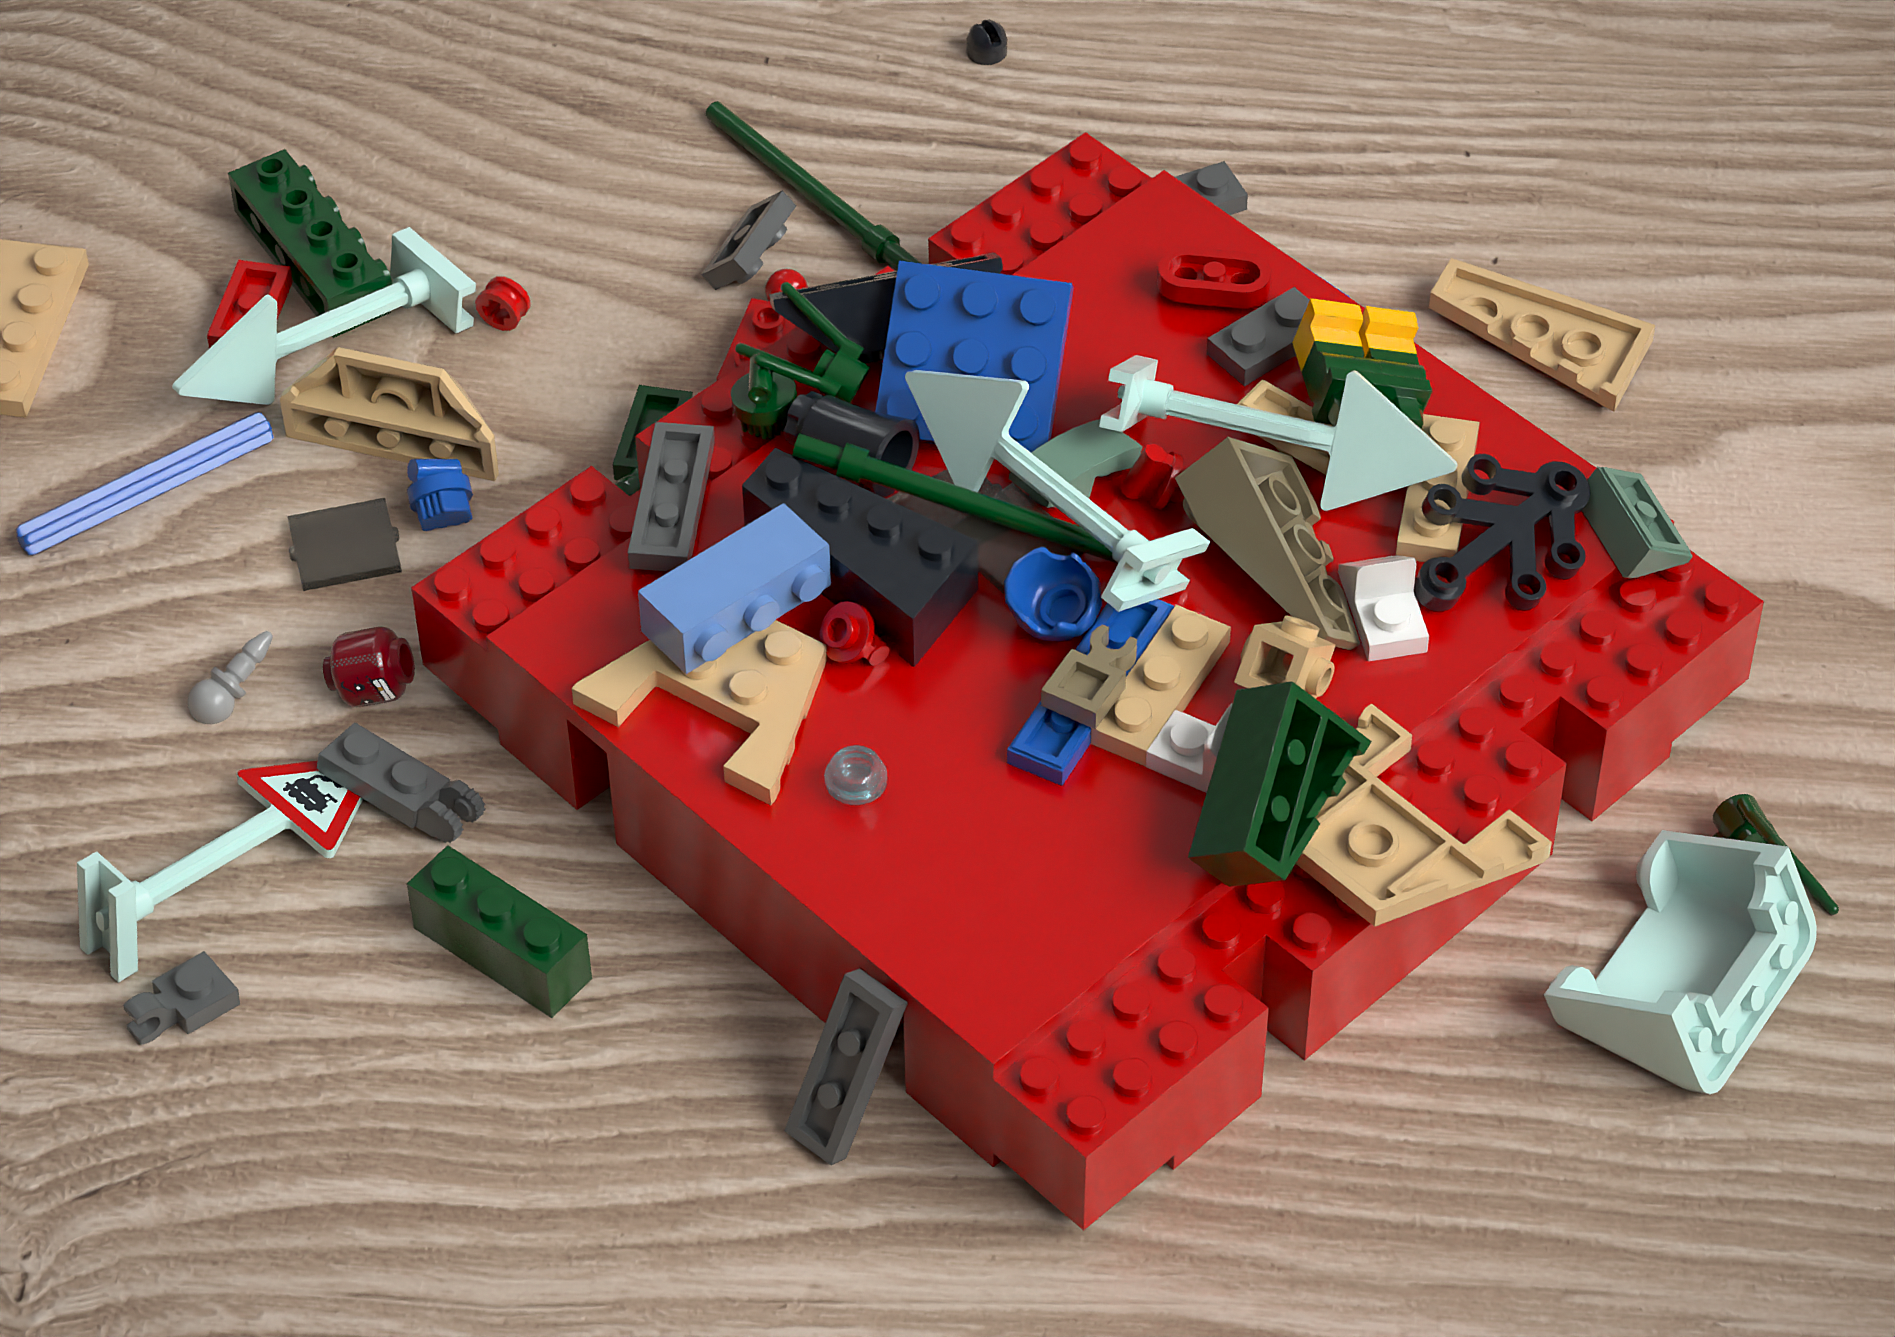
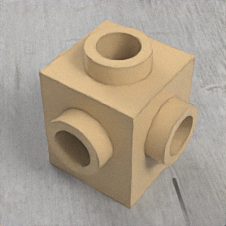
(1269, 654)

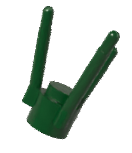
(835, 373)
(1744, 820)

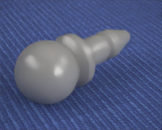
(214, 698)

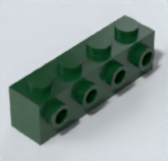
(305, 232)

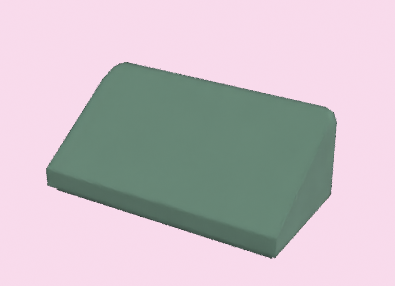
(1633, 524)

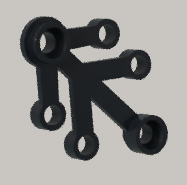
(1508, 526)

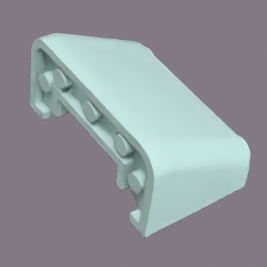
(1700, 964)

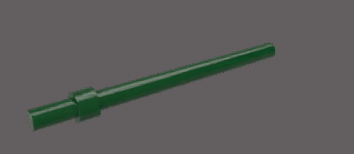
(876, 240)
(854, 464)

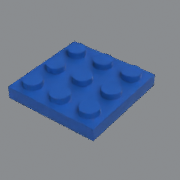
(977, 328)

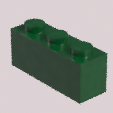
(499, 931)

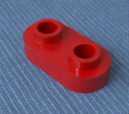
(1214, 277)

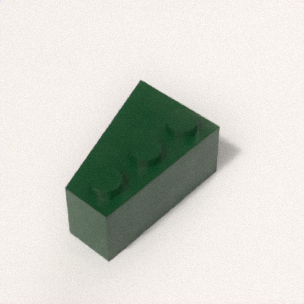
(1270, 782)

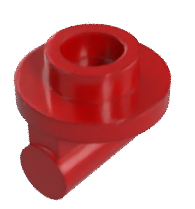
(1154, 477)
(850, 635)

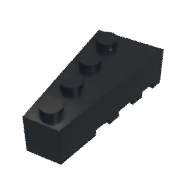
(881, 554)

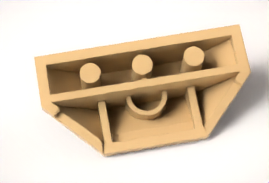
(389, 412)

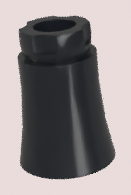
(840, 422)

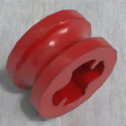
(503, 303)

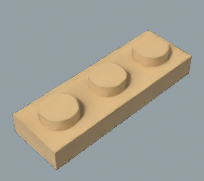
(1417, 535)
(1161, 682)

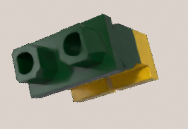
(1377, 345)

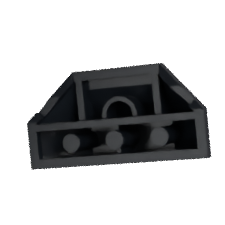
(863, 305)

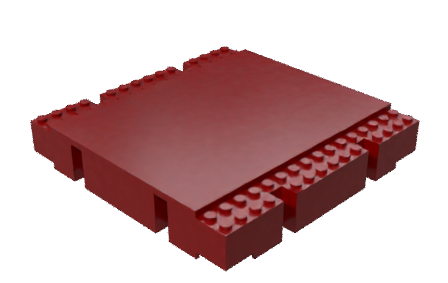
(1056, 947)

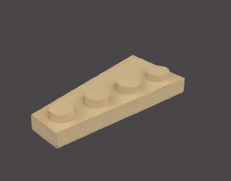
(35, 301)
(1555, 333)

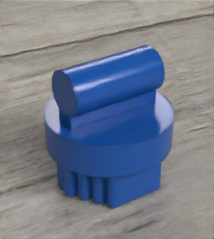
(439, 492)

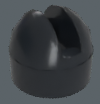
(979, 44)

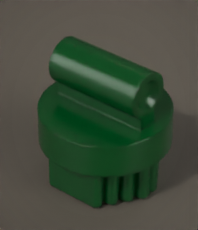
(763, 400)

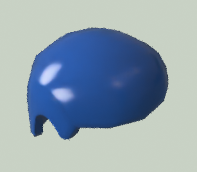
(1052, 595)

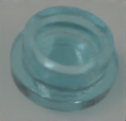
(855, 775)

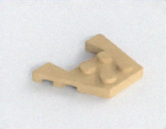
(755, 685)
(1391, 856)

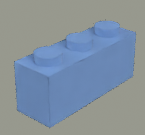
(734, 588)

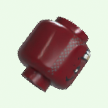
(369, 666)

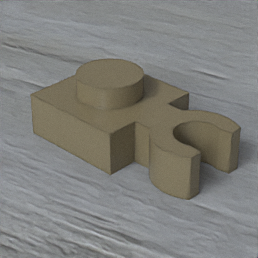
(1090, 684)

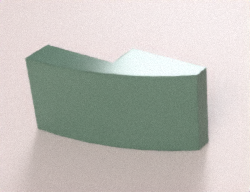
(1082, 456)

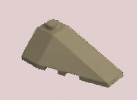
(1263, 519)

